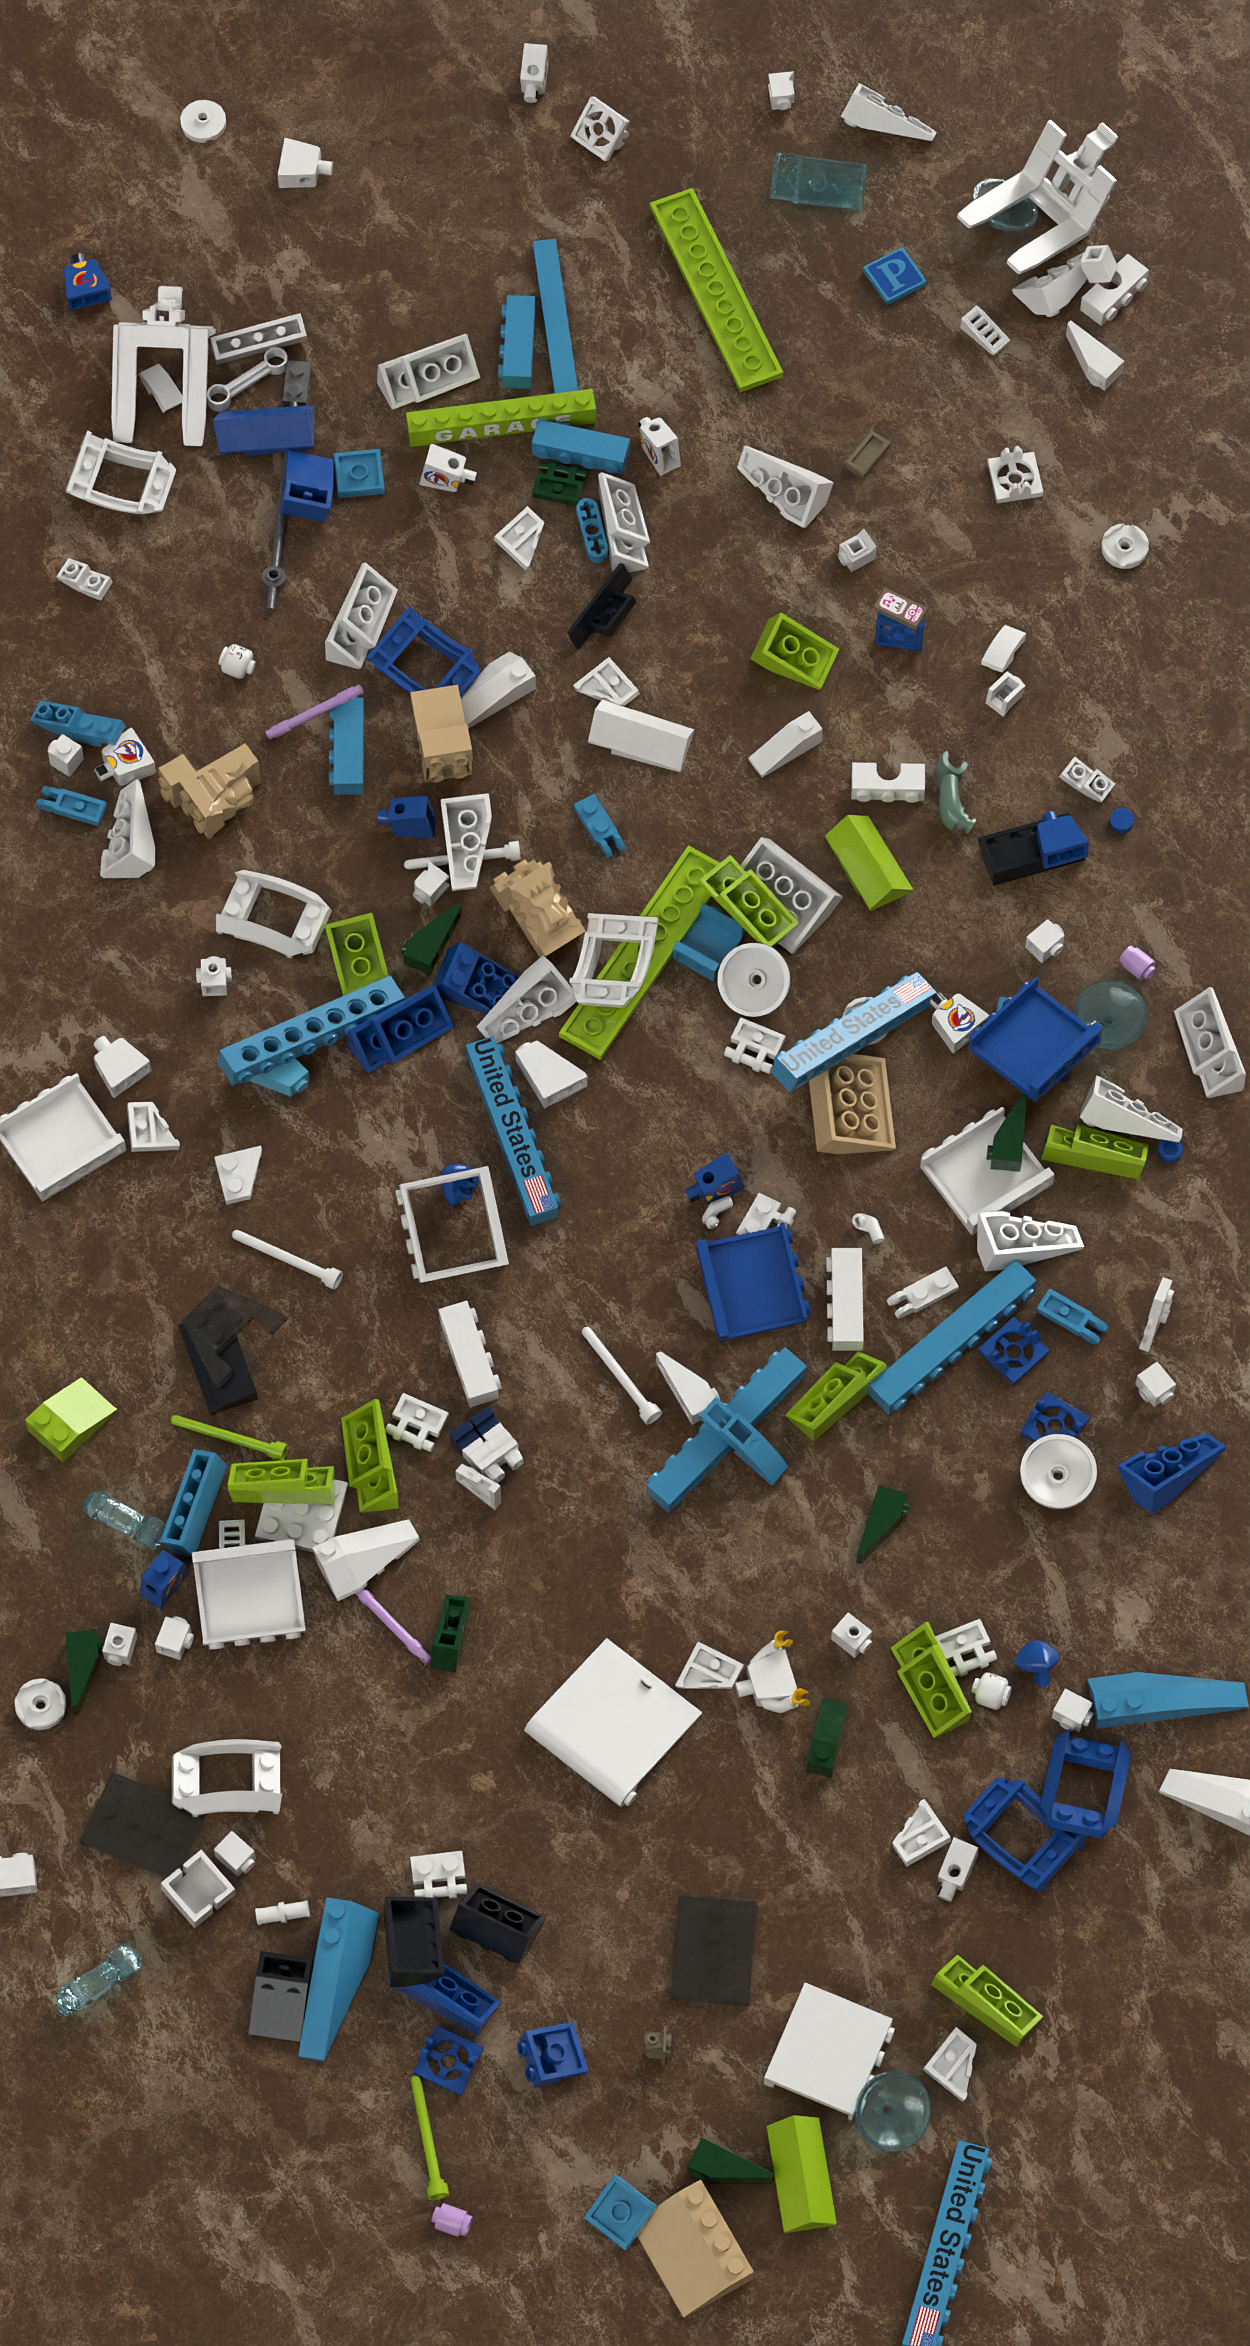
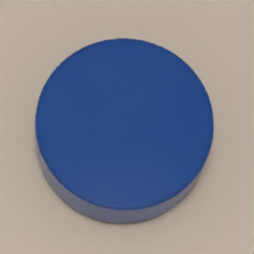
(1121, 820)
(1170, 1151)

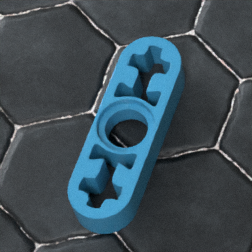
(588, 539)

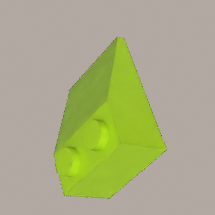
(794, 652)
(356, 952)
(69, 1418)

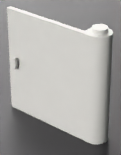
(612, 1723)

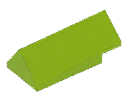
(867, 861)
(749, 902)
(1096, 1150)
(835, 1394)
(369, 1459)
(281, 1483)
(931, 1681)
(987, 1999)
(801, 2174)

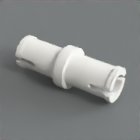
(282, 1912)

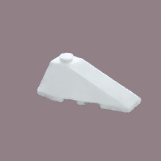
(870, 112)
(1054, 290)
(791, 488)
(496, 688)
(466, 834)
(131, 842)
(531, 999)
(1111, 1110)
(1010, 1238)
(358, 1556)
(1213, 1795)

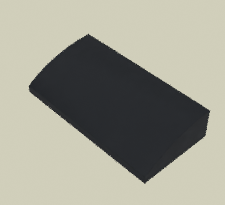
(1014, 853)
(236, 1390)
(413, 1940)

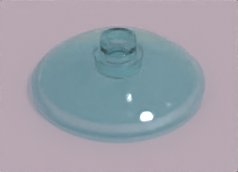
(1013, 220)
(1117, 1003)
(907, 2112)

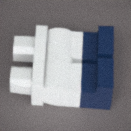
(486, 1445)

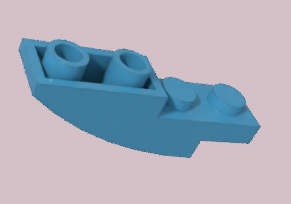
(76, 724)
(745, 1440)

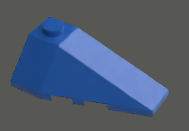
(1164, 1474)

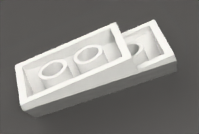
(427, 372)
(623, 523)
(360, 618)
(640, 736)
(1210, 1045)

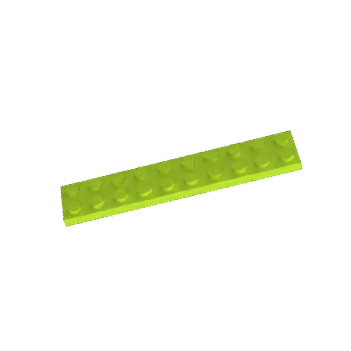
(716, 290)
(677, 908)

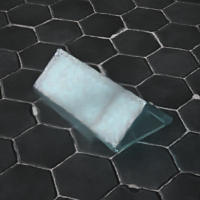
(818, 181)

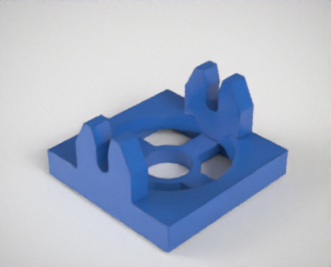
(899, 635)
(1013, 1326)
(1050, 1401)
(439, 2036)

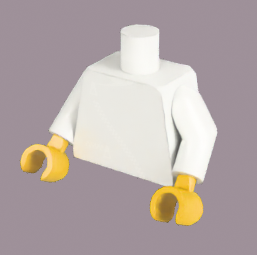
(772, 1678)

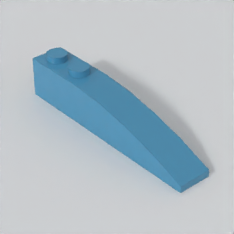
(1157, 1697)
(338, 1969)

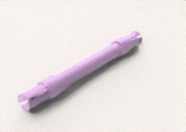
(287, 725)
(411, 1643)

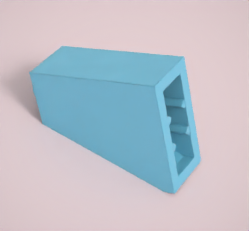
(284, 1078)

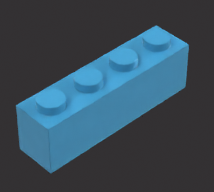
(518, 343)
(580, 447)
(348, 748)
(193, 1503)

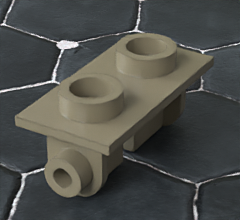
(658, 2045)

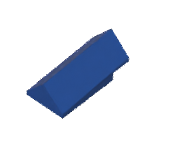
(265, 430)
(399, 1029)
(455, 2000)

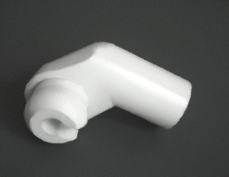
(709, 1217)
(870, 1225)

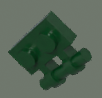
(559, 489)

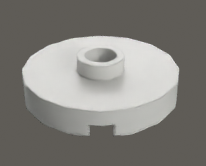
(203, 130)
(1127, 536)
(36, 1692)

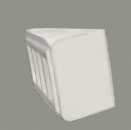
(989, 326)
(222, 1534)

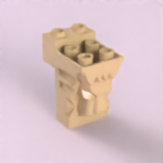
(442, 733)
(213, 791)
(537, 906)

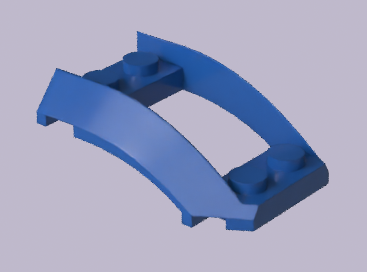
(403, 633)
(1089, 1754)
(1048, 1858)

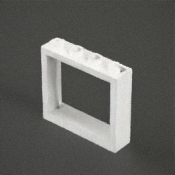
(492, 1215)

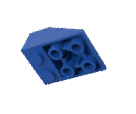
(307, 486)
(472, 979)

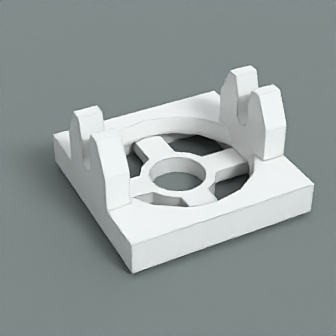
(585, 121)
(1015, 491)

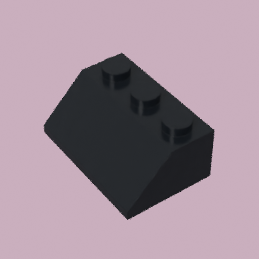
(497, 1923)

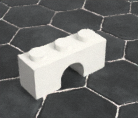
(1103, 303)
(868, 785)

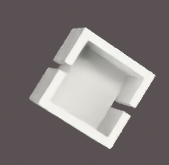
(198, 1890)

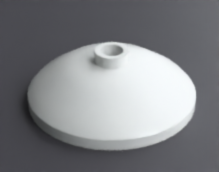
(738, 984)
(1058, 1455)

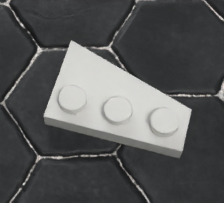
(1158, 1313)

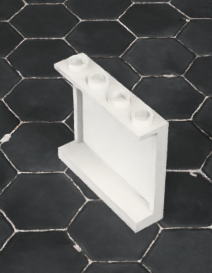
(59, 1137)
(965, 1176)
(249, 1593)
(829, 2049)

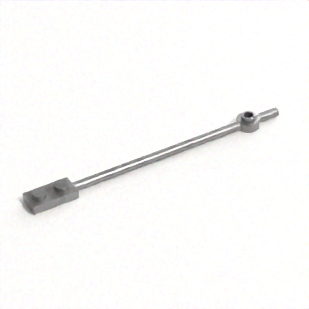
(294, 394)

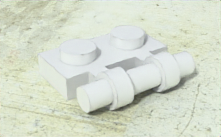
(758, 1039)
(763, 1213)
(418, 1415)
(963, 1641)
(439, 1868)

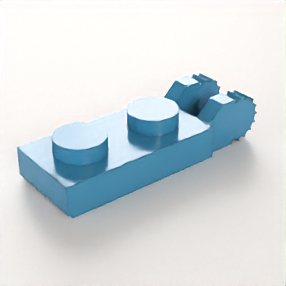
(73, 805)
(598, 824)
(1070, 1316)

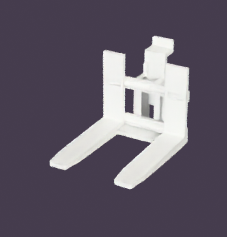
(1073, 214)
(161, 334)

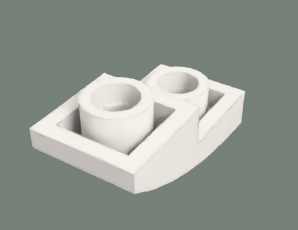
(162, 387)
(82, 579)
(1002, 648)
(1089, 782)

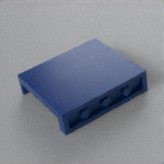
(1033, 1040)
(752, 1283)

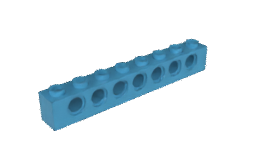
(233, 1058)

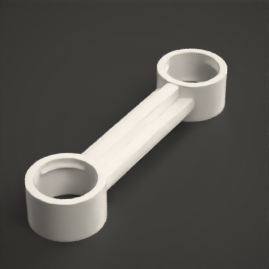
(247, 379)

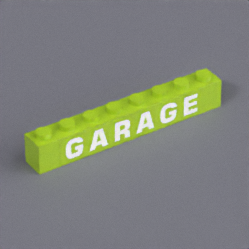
(499, 417)

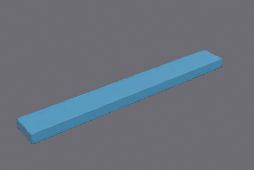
(555, 316)

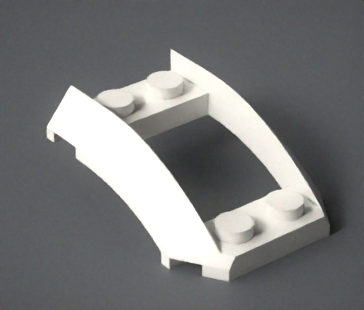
(88, 463)
(242, 899)
(612, 928)
(265, 1778)

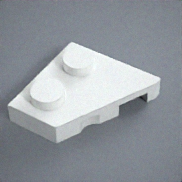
(521, 537)
(607, 684)
(148, 1129)
(238, 1173)
(479, 1485)
(709, 1670)
(920, 1835)
(953, 2063)

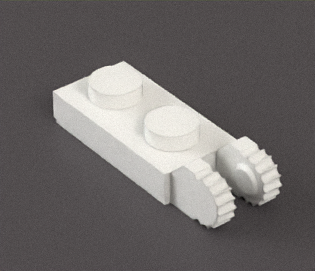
(924, 1292)

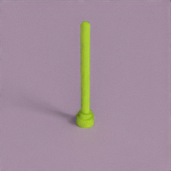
(276, 1451)
(437, 2188)

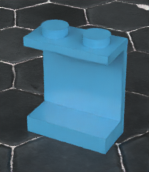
(709, 942)

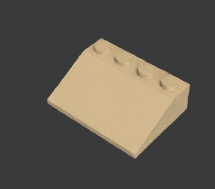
(853, 1107)
(694, 2250)

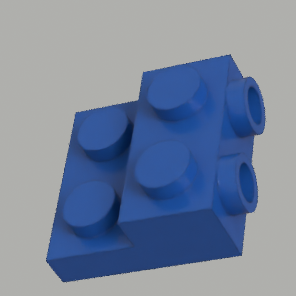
(552, 2054)

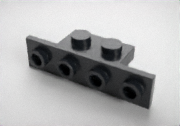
(605, 609)

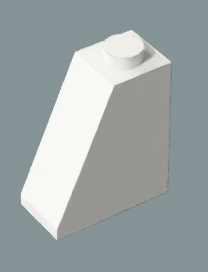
(549, 1073)

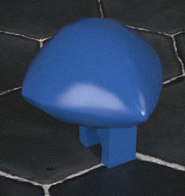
(461, 1189)
(1039, 1659)

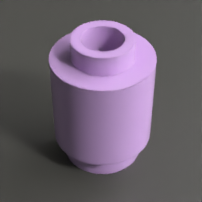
(1138, 963)
(452, 2220)

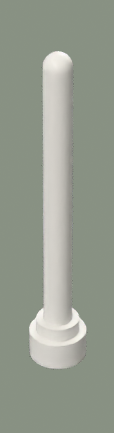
(509, 851)
(330, 1277)
(649, 1411)

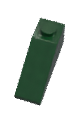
(430, 941)
(1008, 1140)
(884, 1518)
(450, 1633)
(83, 1662)
(826, 1738)
(721, 2166)

